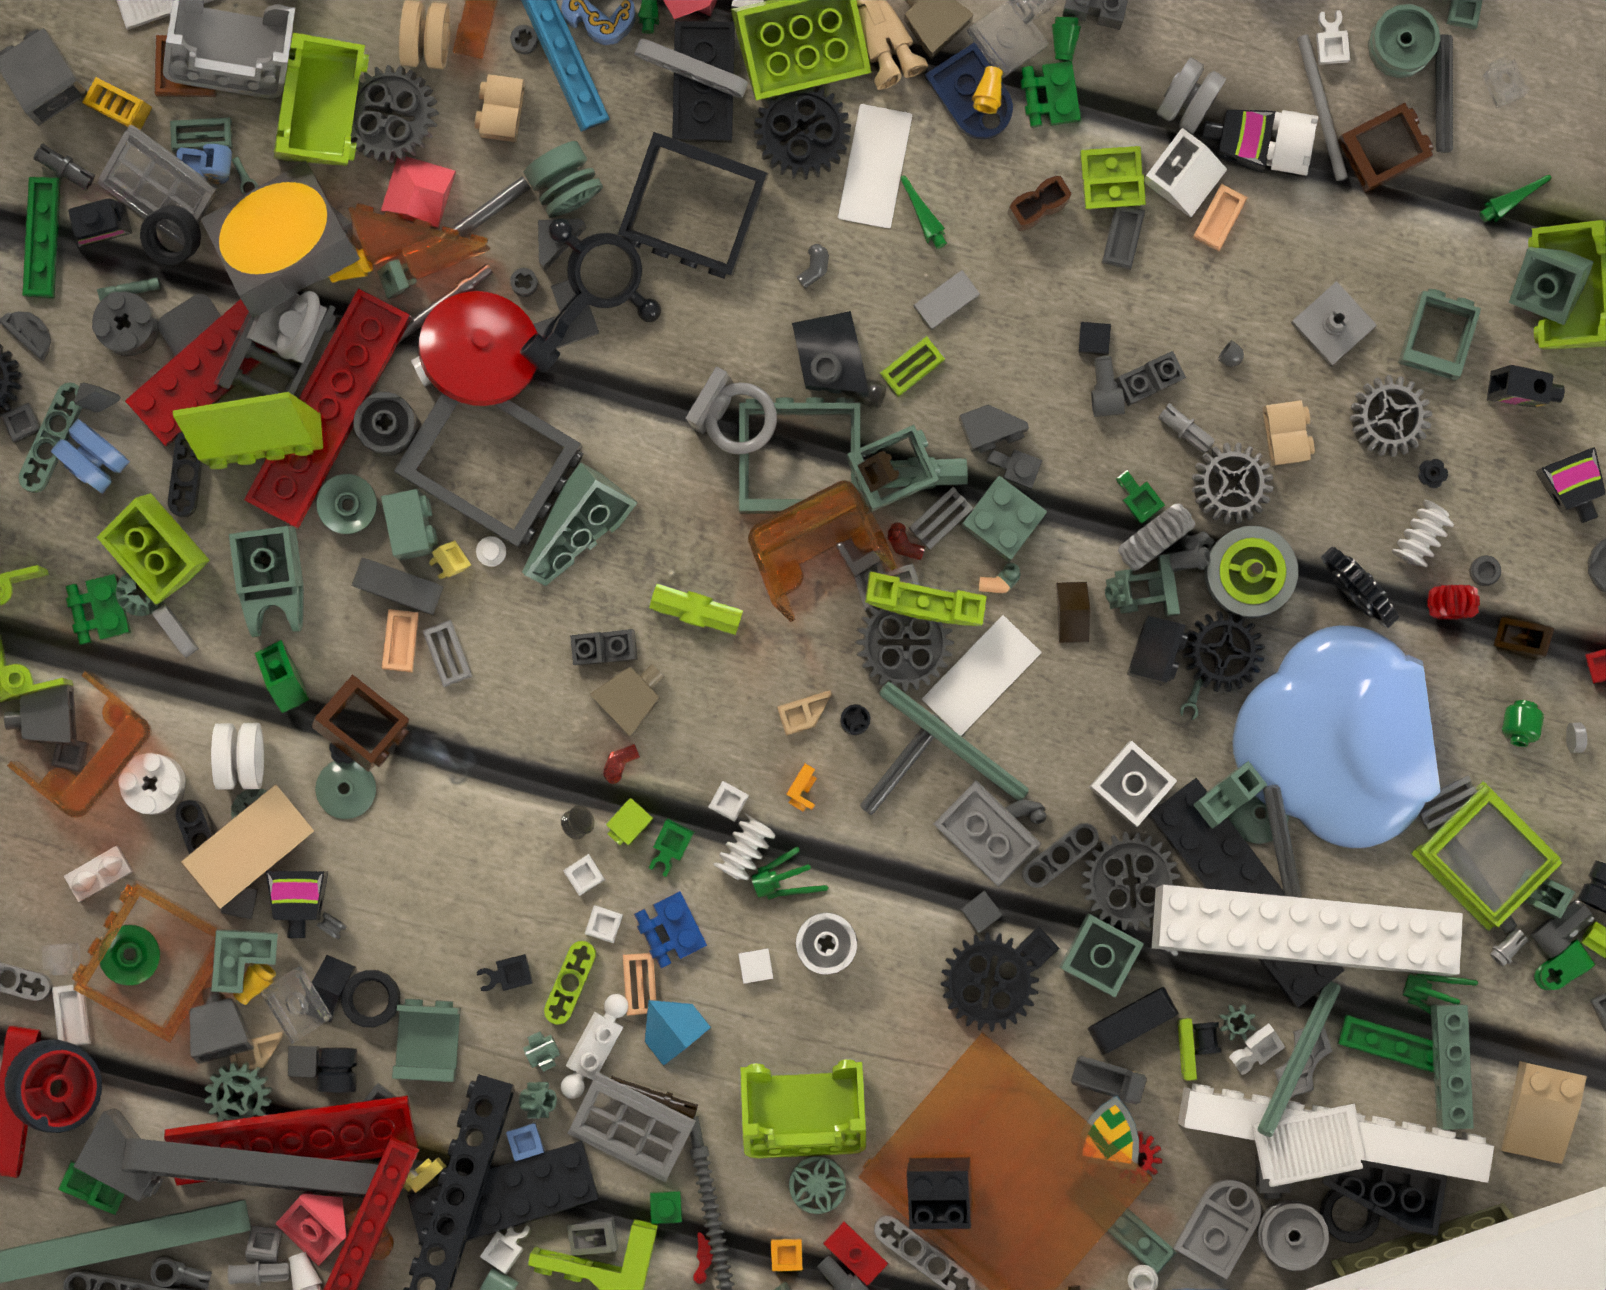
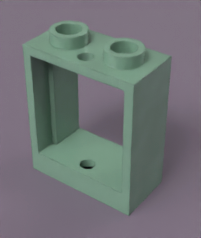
(1429, 363)
(918, 442)

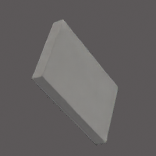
(987, 833)

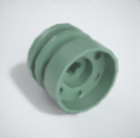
(561, 175)

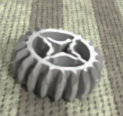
(1394, 429)
(1242, 493)
(1156, 536)

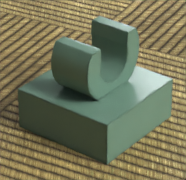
(394, 279)

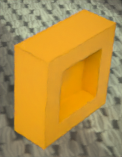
(786, 1254)

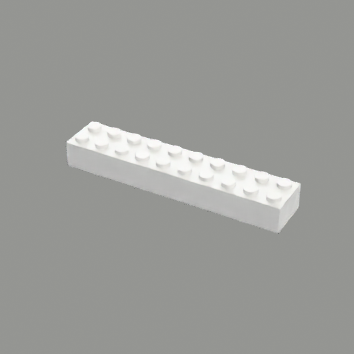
(1307, 930)
(1382, 1140)

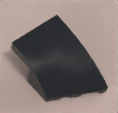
(832, 335)

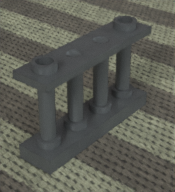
(246, 348)

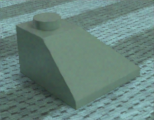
(1550, 283)

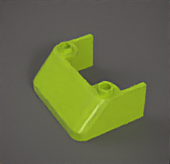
(15, 678)

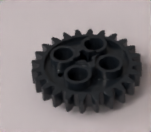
(818, 151)
(1360, 587)
(1017, 987)

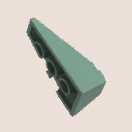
(581, 515)

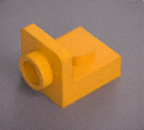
(802, 782)

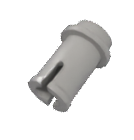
(1509, 947)

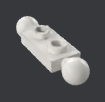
(594, 1046)

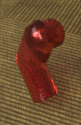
(901, 543)
(616, 762)

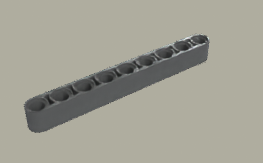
(247, 1167)

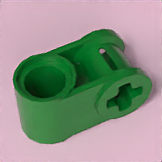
(1567, 966)

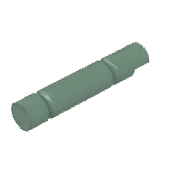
(133, 287)

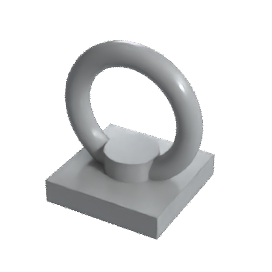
(289, 326)
(713, 404)

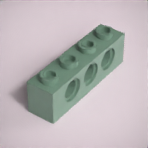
(1452, 1066)

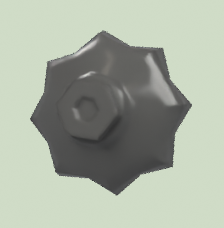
(1202, 539)

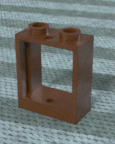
(1361, 164)
(324, 726)

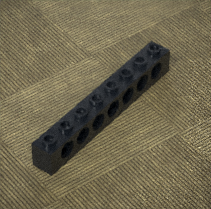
(479, 1091)

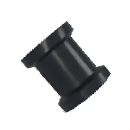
(1206, 1038)

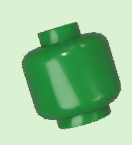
(1522, 723)

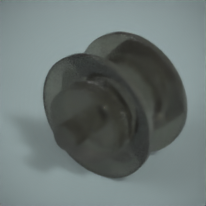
(577, 822)

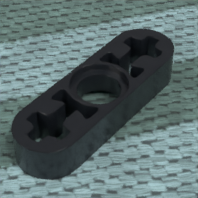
(175, 494)

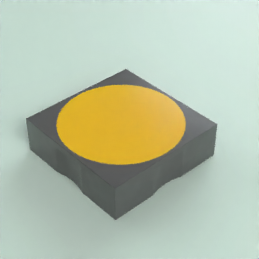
(279, 239)

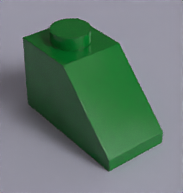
(281, 676)

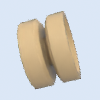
(424, 33)

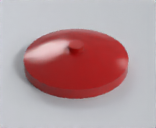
(474, 348)

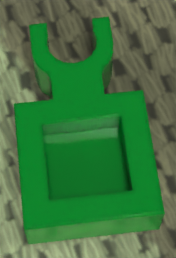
(672, 843)

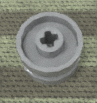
(1188, 94)
(1292, 1253)

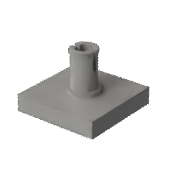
(1333, 323)

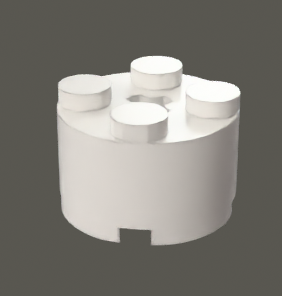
(1294, 142)
(135, 783)
(833, 959)

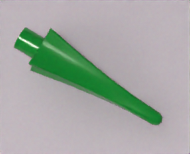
(648, 15)
(1501, 205)
(930, 225)

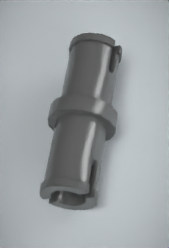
(64, 167)

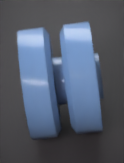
(88, 458)

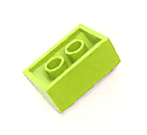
(152, 548)

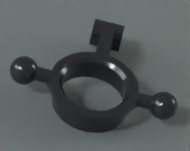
(542, 350)

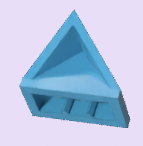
(672, 1028)

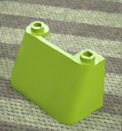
(319, 100)
(1588, 319)
(803, 1112)

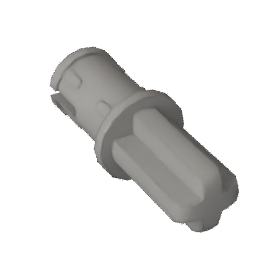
(1186, 428)
(258, 1273)

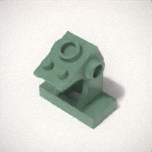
(1161, 589)

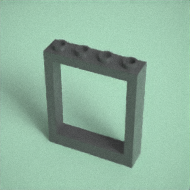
(538, 507)

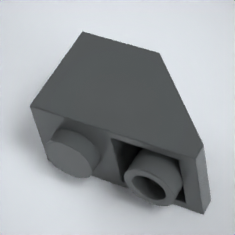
(990, 425)

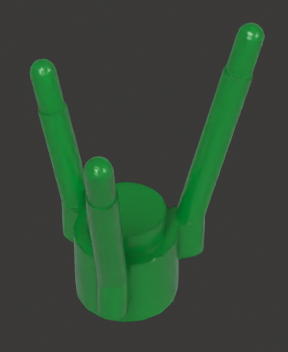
(767, 882)
(1418, 988)

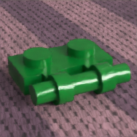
(1060, 94)
(108, 615)

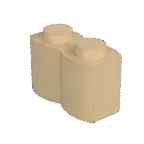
(501, 108)
(1287, 433)

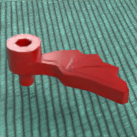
(704, 1259)

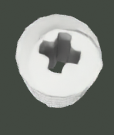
(1423, 534)
(745, 849)

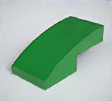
(90, 1190)

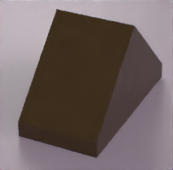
(1073, 612)
(1524, 638)

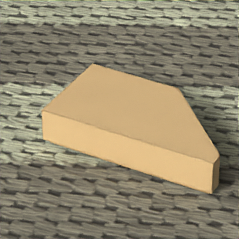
(803, 713)
(262, 1052)

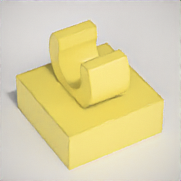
(450, 559)

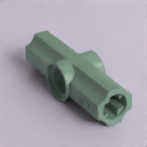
(952, 472)

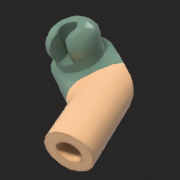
(1002, 582)

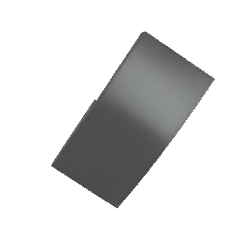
(1150, 378)
(603, 647)

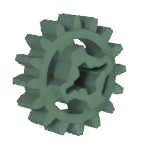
(233, 1084)

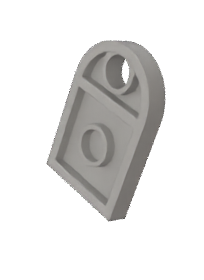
(1218, 1229)

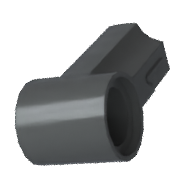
(1556, 934)

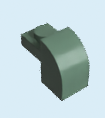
(1230, 794)

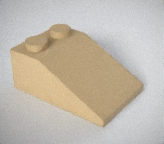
(1543, 1112)

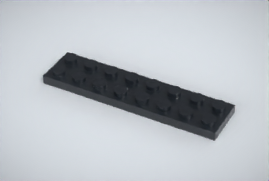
(1226, 862)

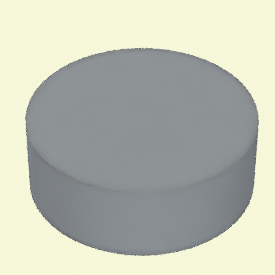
(1576, 737)

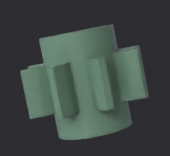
(1244, 1017)
(541, 1051)
(538, 1100)

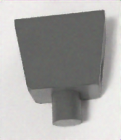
(46, 716)
(217, 1029)

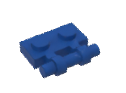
(678, 924)

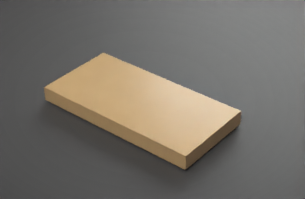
(247, 846)

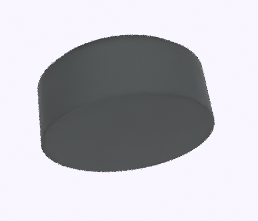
(826, 368)
(1485, 570)

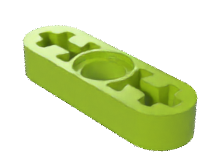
(553, 1000)

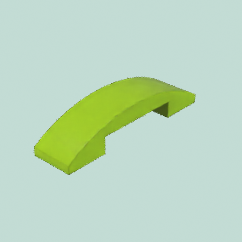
(925, 602)

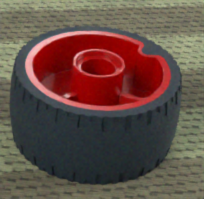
(30, 1081)

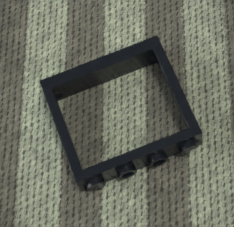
(664, 248)

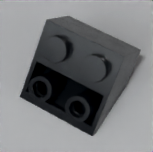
(1157, 650)
(939, 1193)

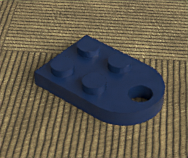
(955, 86)

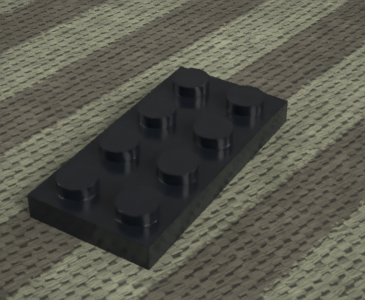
(698, 109)

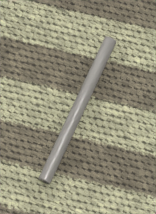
(1322, 107)

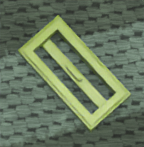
(892, 383)
(1186, 1049)

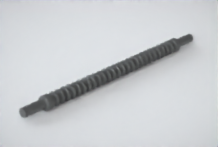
(699, 1154)

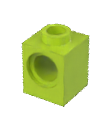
(628, 823)

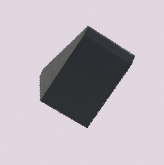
(331, 980)

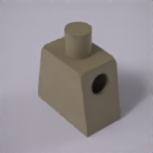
(936, 22)
(629, 697)

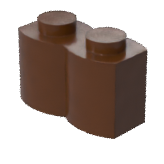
(1031, 206)

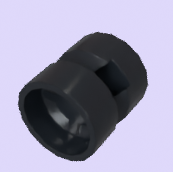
(1594, 893)
(337, 1070)

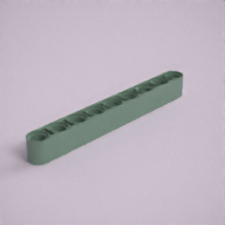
(124, 1240)

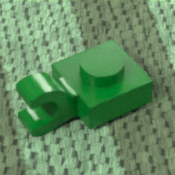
(1141, 500)

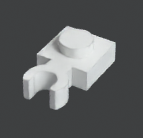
(1332, 43)
(1259, 1048)
(503, 1250)

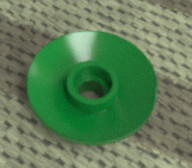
(139, 968)

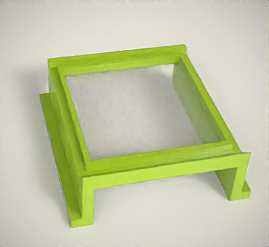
(1487, 858)

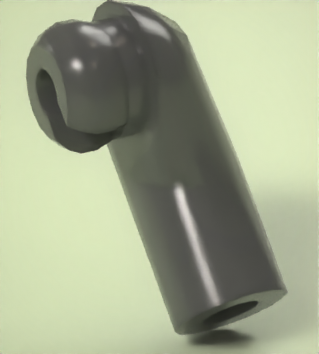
(818, 265)
(1028, 808)

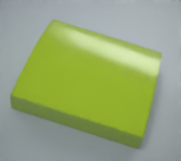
(1112, 177)

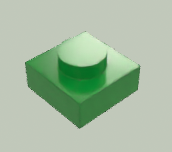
(666, 1207)

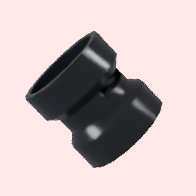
(855, 719)

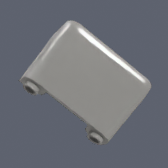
(228, 48)

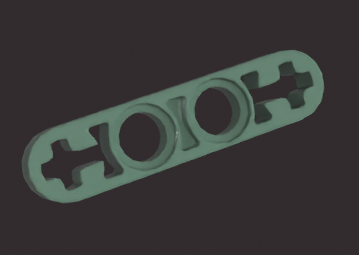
(47, 435)

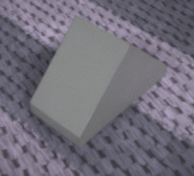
(593, 1237)

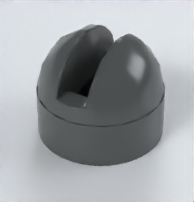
(1231, 354)

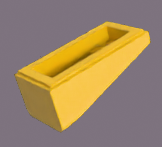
(134, 113)

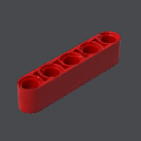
(12, 1130)

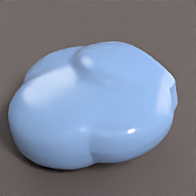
(1343, 736)

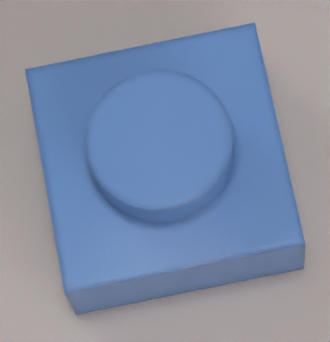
(525, 1141)

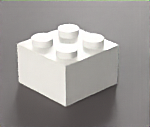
(1133, 784)

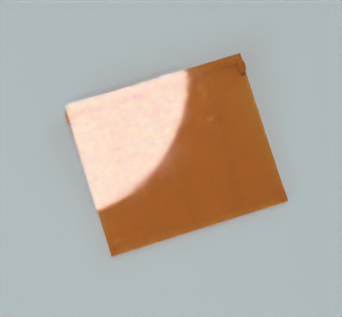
(1038, 1171)

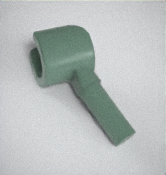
(244, 177)
(1192, 700)

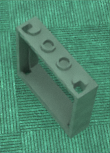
(786, 406)

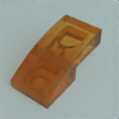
(475, 27)

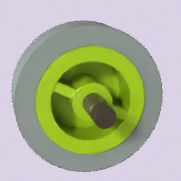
(1251, 572)

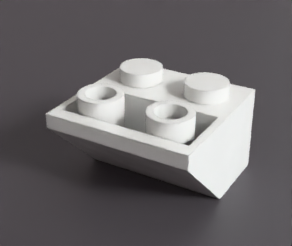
(1185, 173)

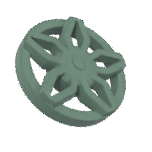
(817, 1185)

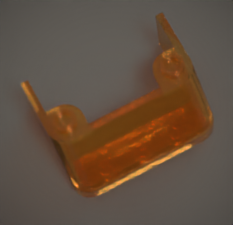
(809, 530)
(81, 793)

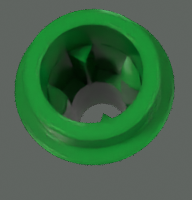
(1065, 37)

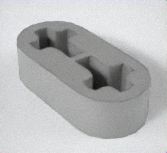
(175, 630)

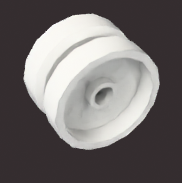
(237, 756)

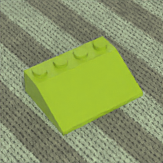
(800, 44)
(251, 429)

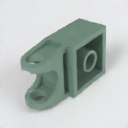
(268, 586)

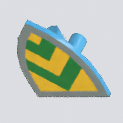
(1117, 1126)

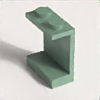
(427, 1041)

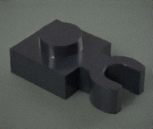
(511, 973)

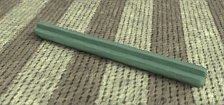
(953, 741)
(1298, 1059)

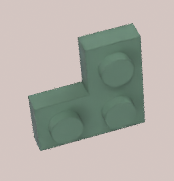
(234, 950)

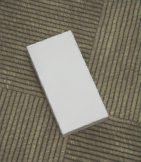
(71, 1015)

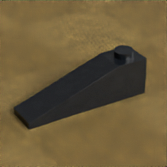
(1396, 1193)

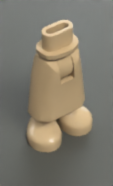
(886, 37)

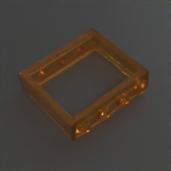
(100, 946)

